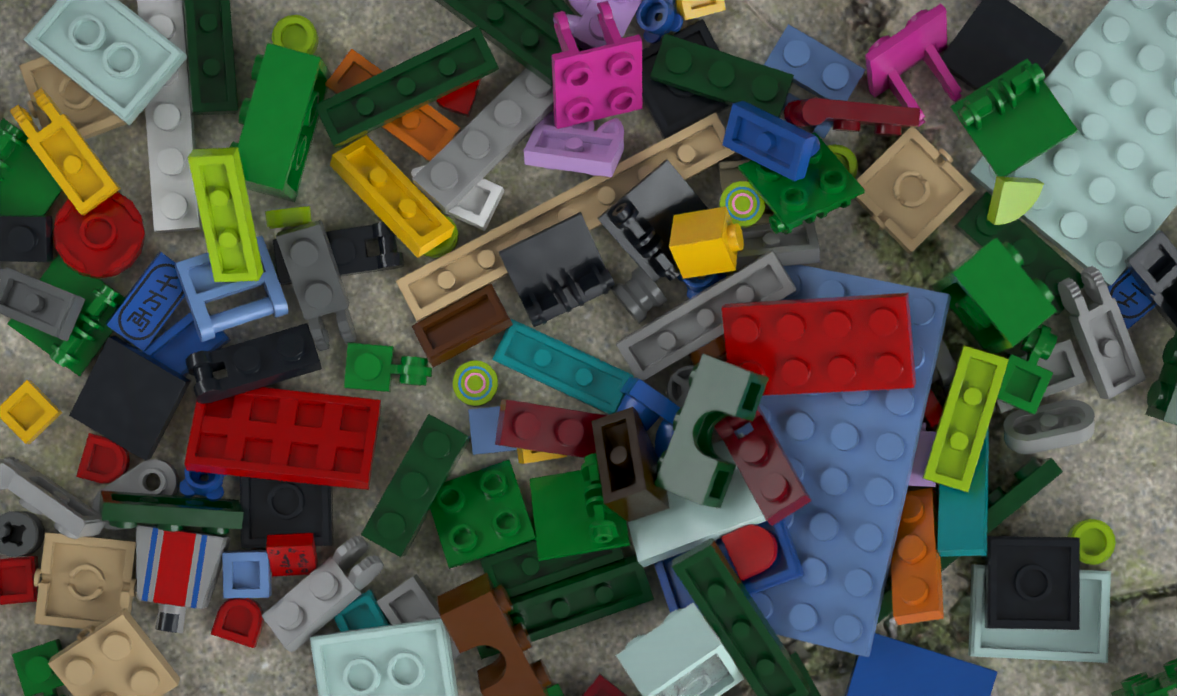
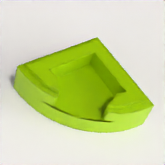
(1012, 198)

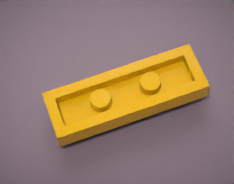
(391, 196)

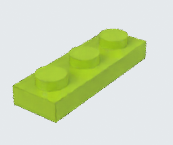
(225, 214)
(965, 418)

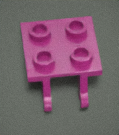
(892, 56)
(598, 79)

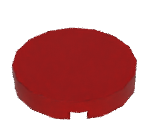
(102, 240)

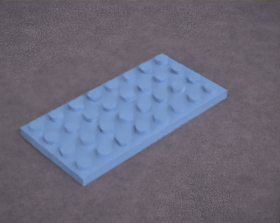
(856, 467)

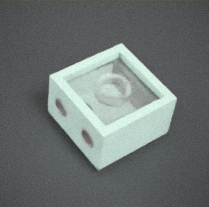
(680, 658)

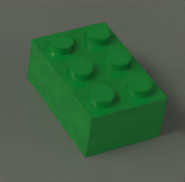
(280, 120)
(996, 296)

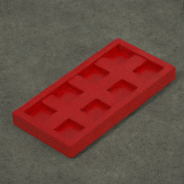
(823, 343)
(286, 437)

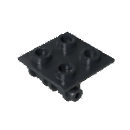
(644, 219)
(557, 270)

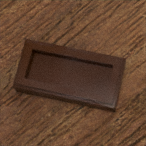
(462, 325)

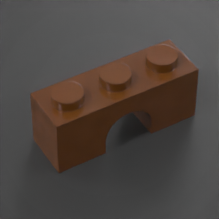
(479, 616)

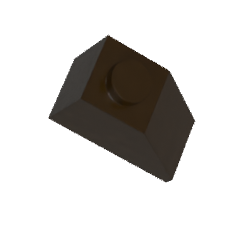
(628, 466)

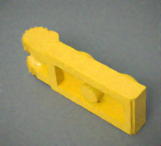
(67, 155)

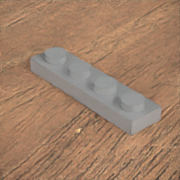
(485, 140)
(700, 317)

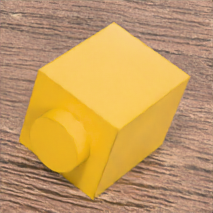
(705, 242)

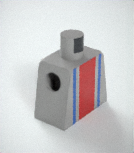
(177, 571)

